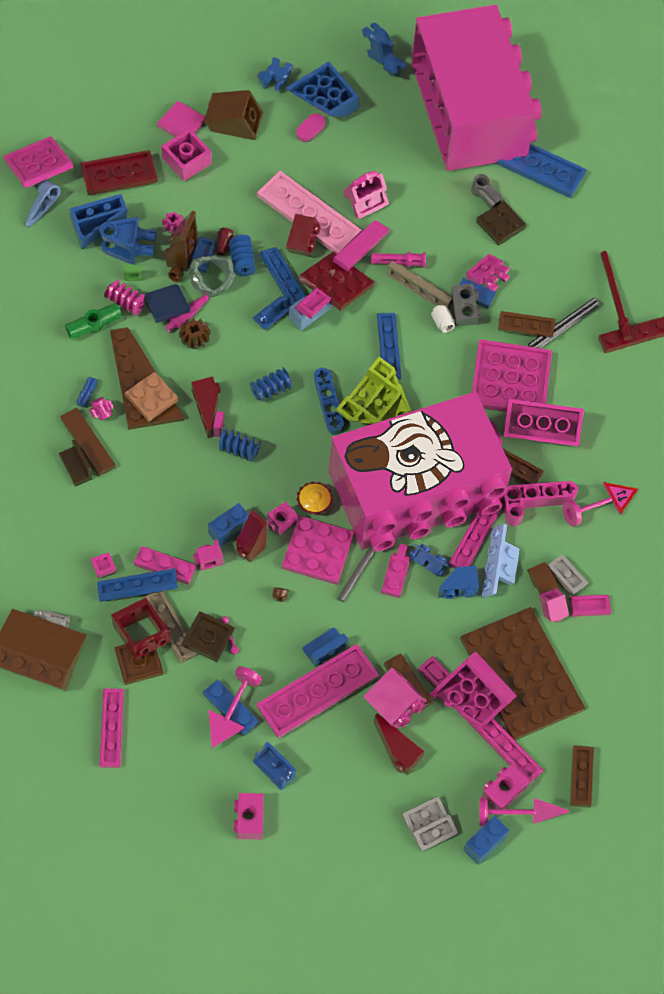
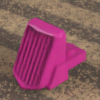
(367, 193)

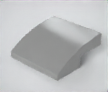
(429, 823)

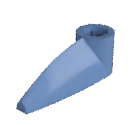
(47, 196)

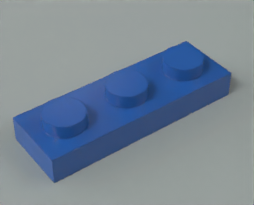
(222, 700)

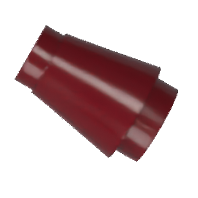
(224, 236)

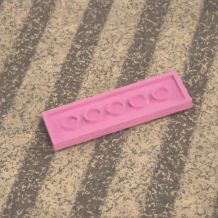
(290, 198)

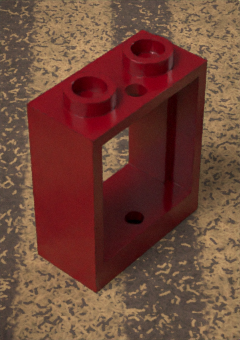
(140, 610)

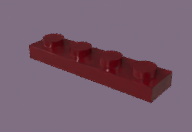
(639, 333)

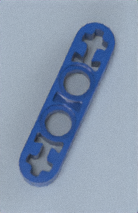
(328, 401)

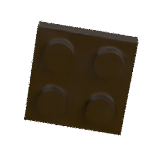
(500, 223)
(208, 636)

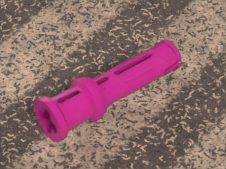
(408, 259)

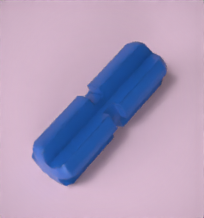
(88, 389)

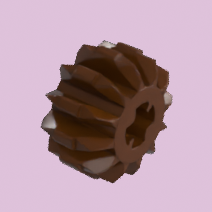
(194, 333)

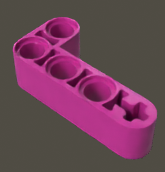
(561, 493)

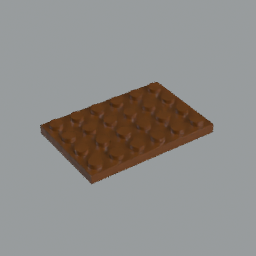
(530, 668)

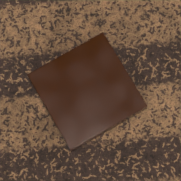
(137, 669)

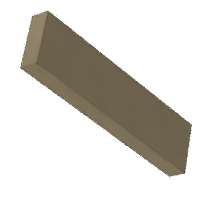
(176, 630)

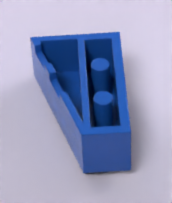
(89, 217)

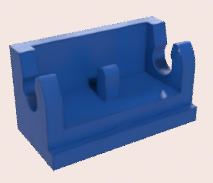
(274, 766)

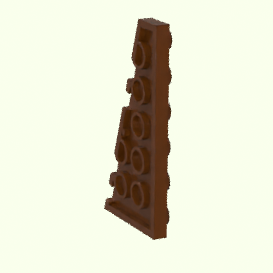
(133, 368)

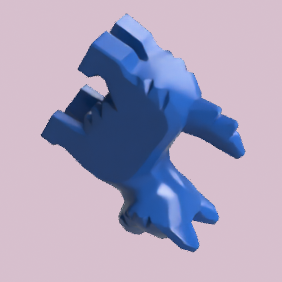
(382, 49)

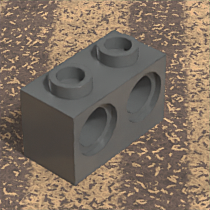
(461, 305)

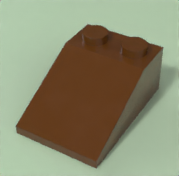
(182, 243)

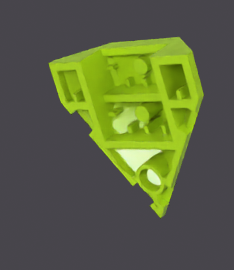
(376, 396)

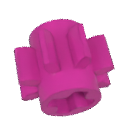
(171, 222)
(101, 408)

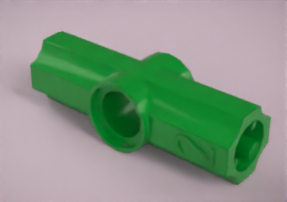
(102, 317)

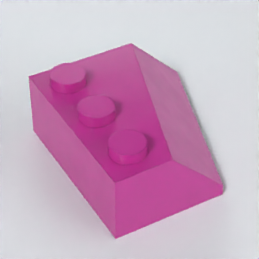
(474, 691)

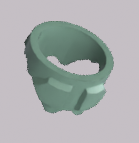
(197, 281)

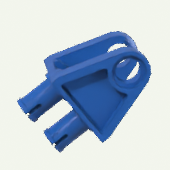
(126, 240)

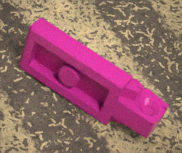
(396, 573)

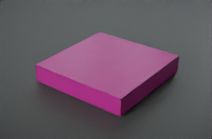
(180, 119)

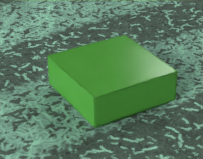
(132, 272)

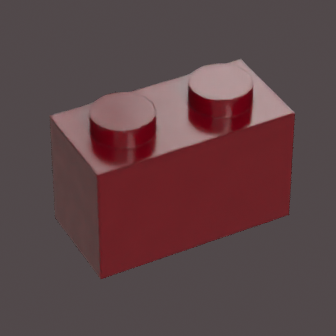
(302, 235)

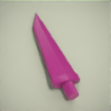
(194, 307)

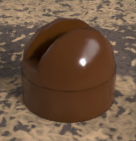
(176, 278)
(280, 592)

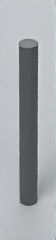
(356, 574)

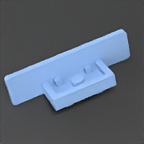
(501, 562)

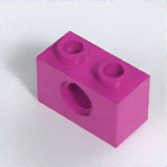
(513, 779)
(252, 804)

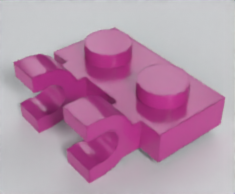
(484, 271)

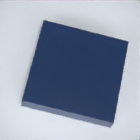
(166, 303)

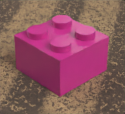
(186, 154)

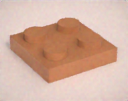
(151, 396)

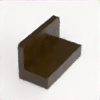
(76, 464)

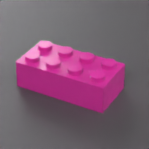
(543, 422)

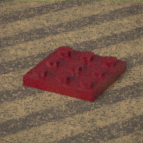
(336, 282)

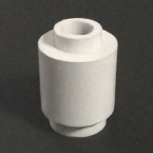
(443, 318)

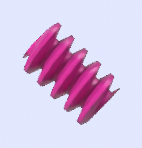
(124, 297)

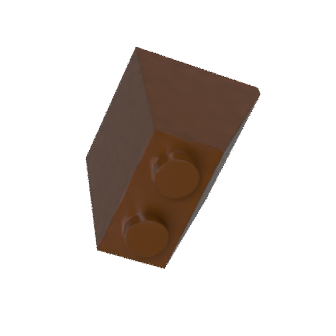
(234, 114)

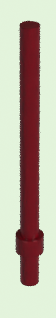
(623, 322)

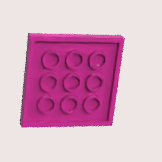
(510, 373)

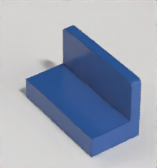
(325, 646)

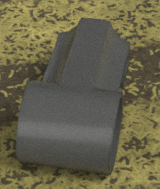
(486, 191)

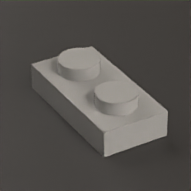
(567, 575)

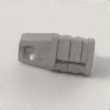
(56, 618)

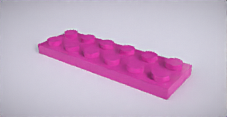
(317, 691)

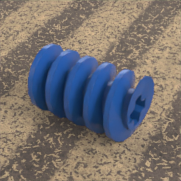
(242, 255)
(271, 384)
(239, 445)

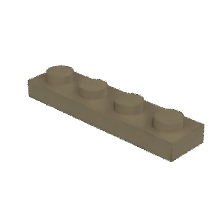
(418, 285)

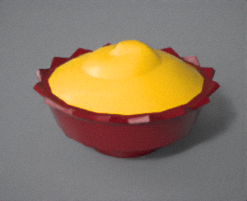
(314, 498)

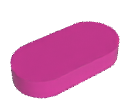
(310, 127)

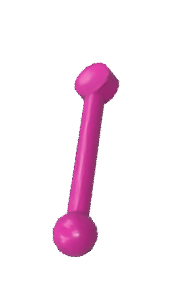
(234, 650)

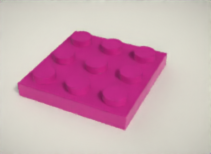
(38, 162)
(317, 550)

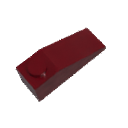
(206, 398)
(252, 537)
(401, 750)

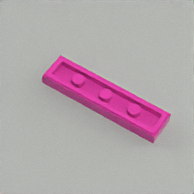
(361, 245)
(472, 540)
(111, 728)

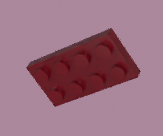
(119, 172)

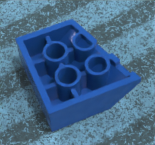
(326, 91)

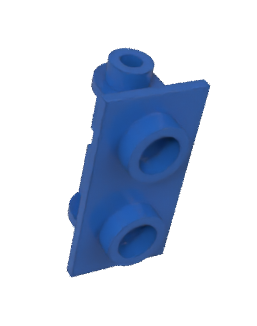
(272, 312)
(435, 564)

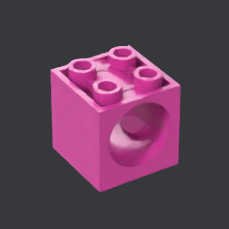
(395, 698)

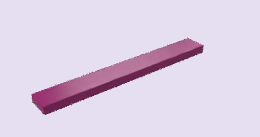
(492, 732)

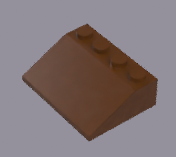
(39, 649)

